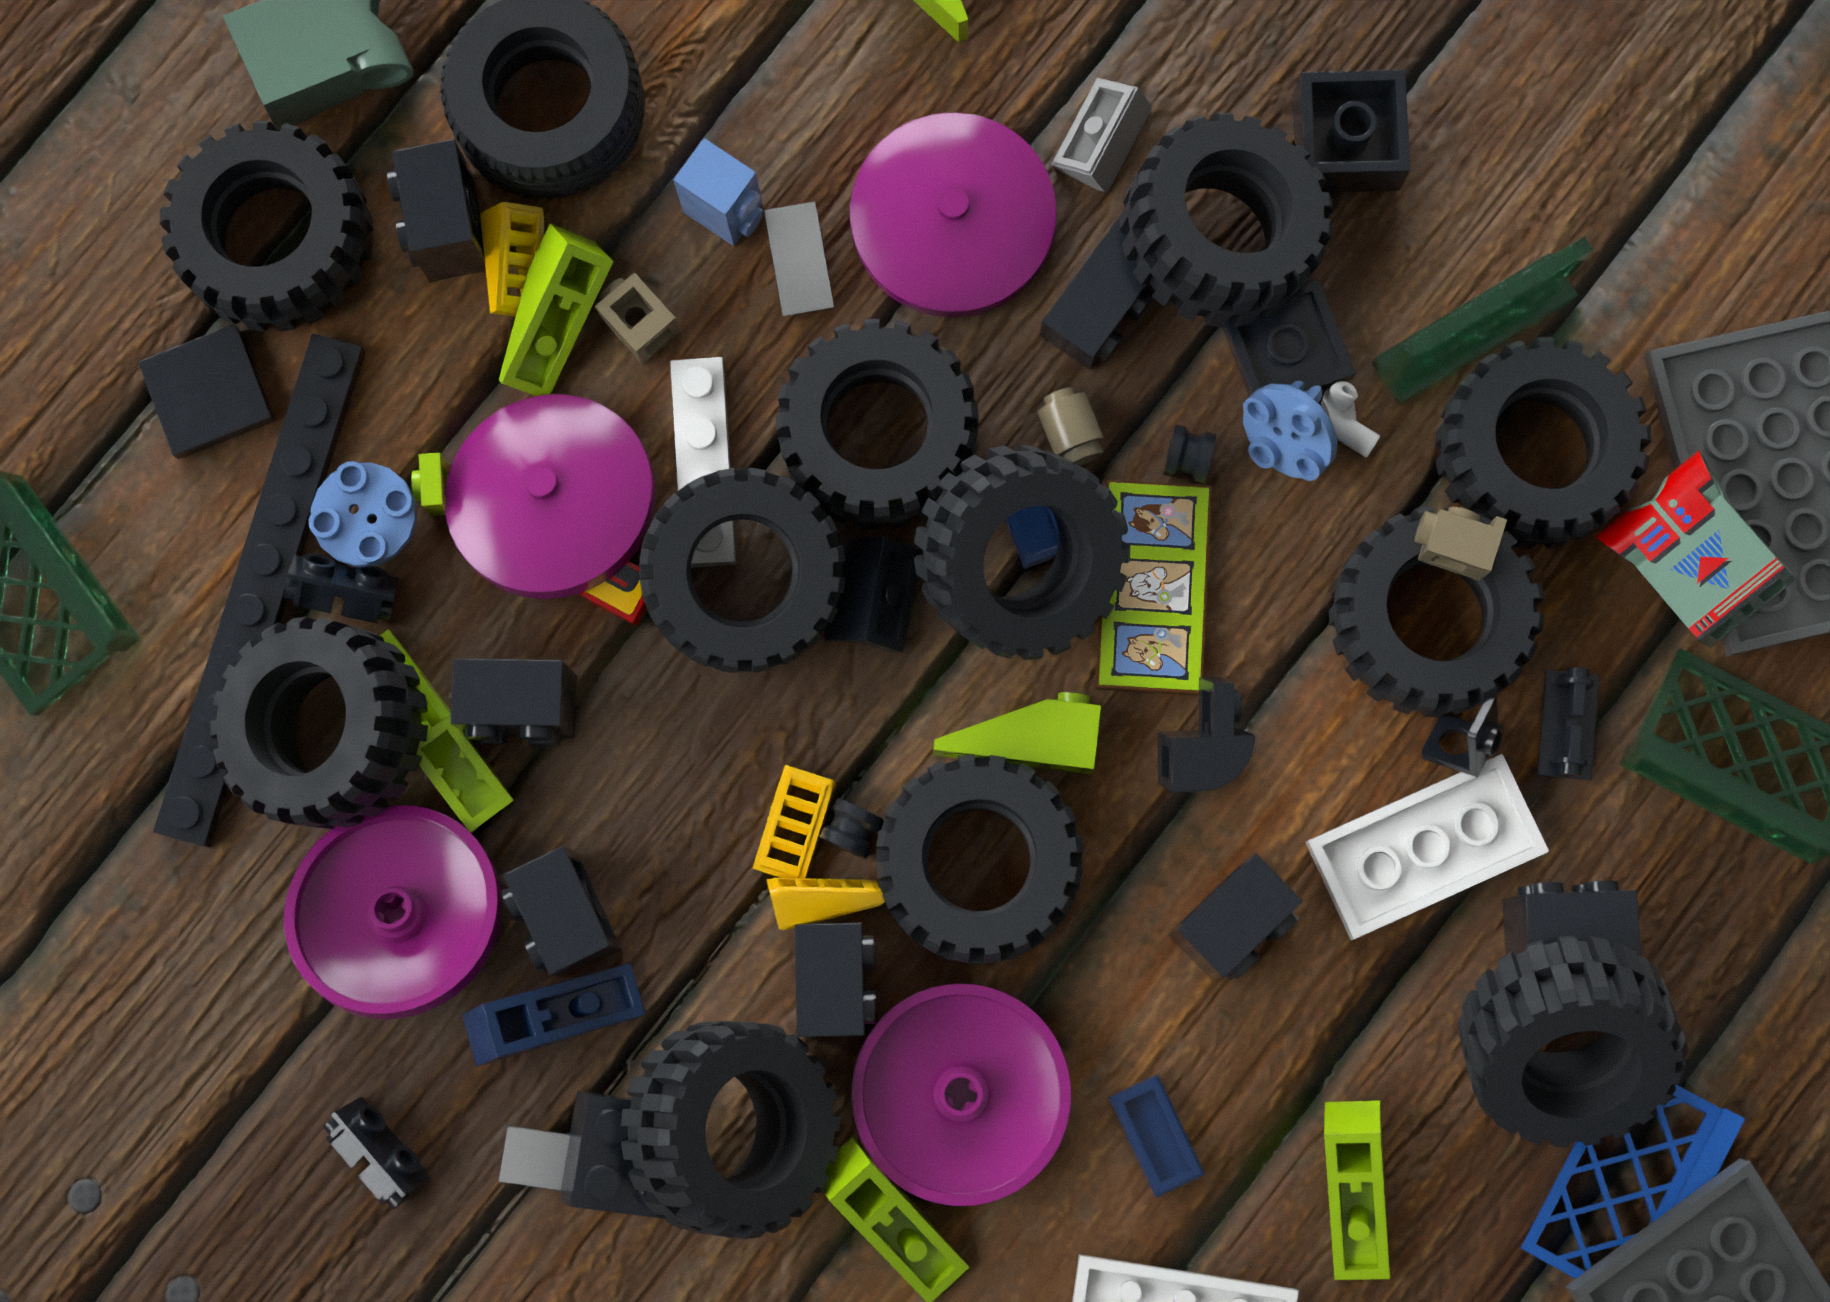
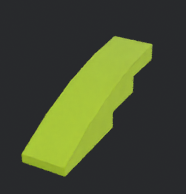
(453, 760)

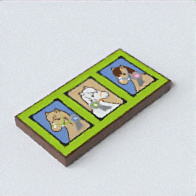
(1159, 618)

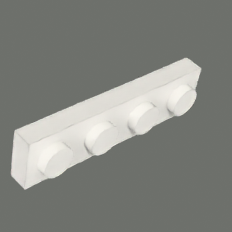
(703, 442)
(1124, 1281)

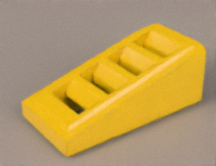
(497, 239)
(808, 781)
(815, 900)

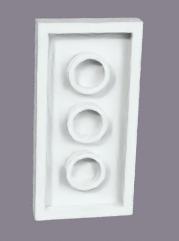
(1426, 847)

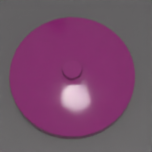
(953, 214)
(550, 496)
(393, 913)
(961, 1094)

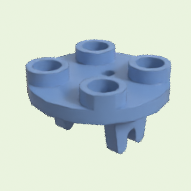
(1289, 430)
(376, 493)

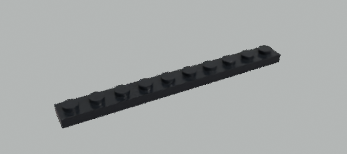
(259, 585)

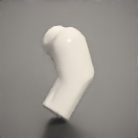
(1340, 408)

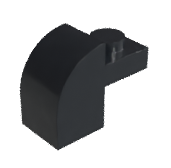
(1212, 754)

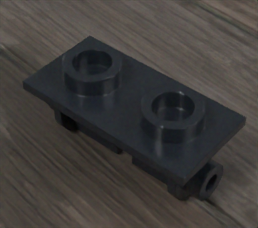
(318, 579)
(1568, 724)
(361, 1132)

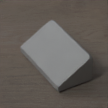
(1103, 134)

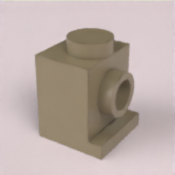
(631, 296)
(1459, 541)

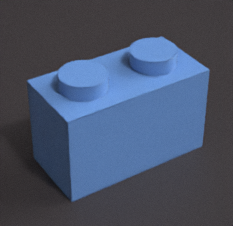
(719, 193)

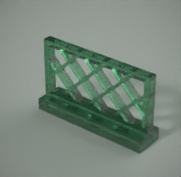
(1481, 323)
(73, 583)
(1717, 788)

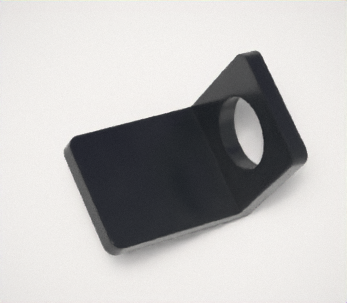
(1483, 739)

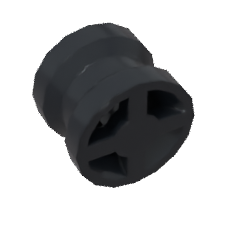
(1190, 454)
(851, 828)

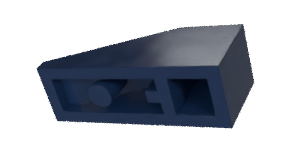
(552, 1014)

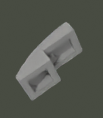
(799, 258)
(534, 1157)

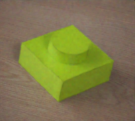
(430, 483)

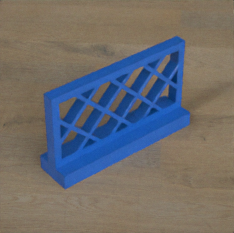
(1698, 1166)

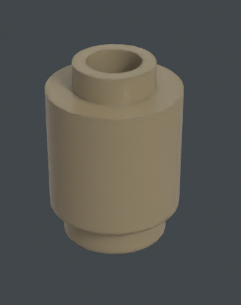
(1071, 426)

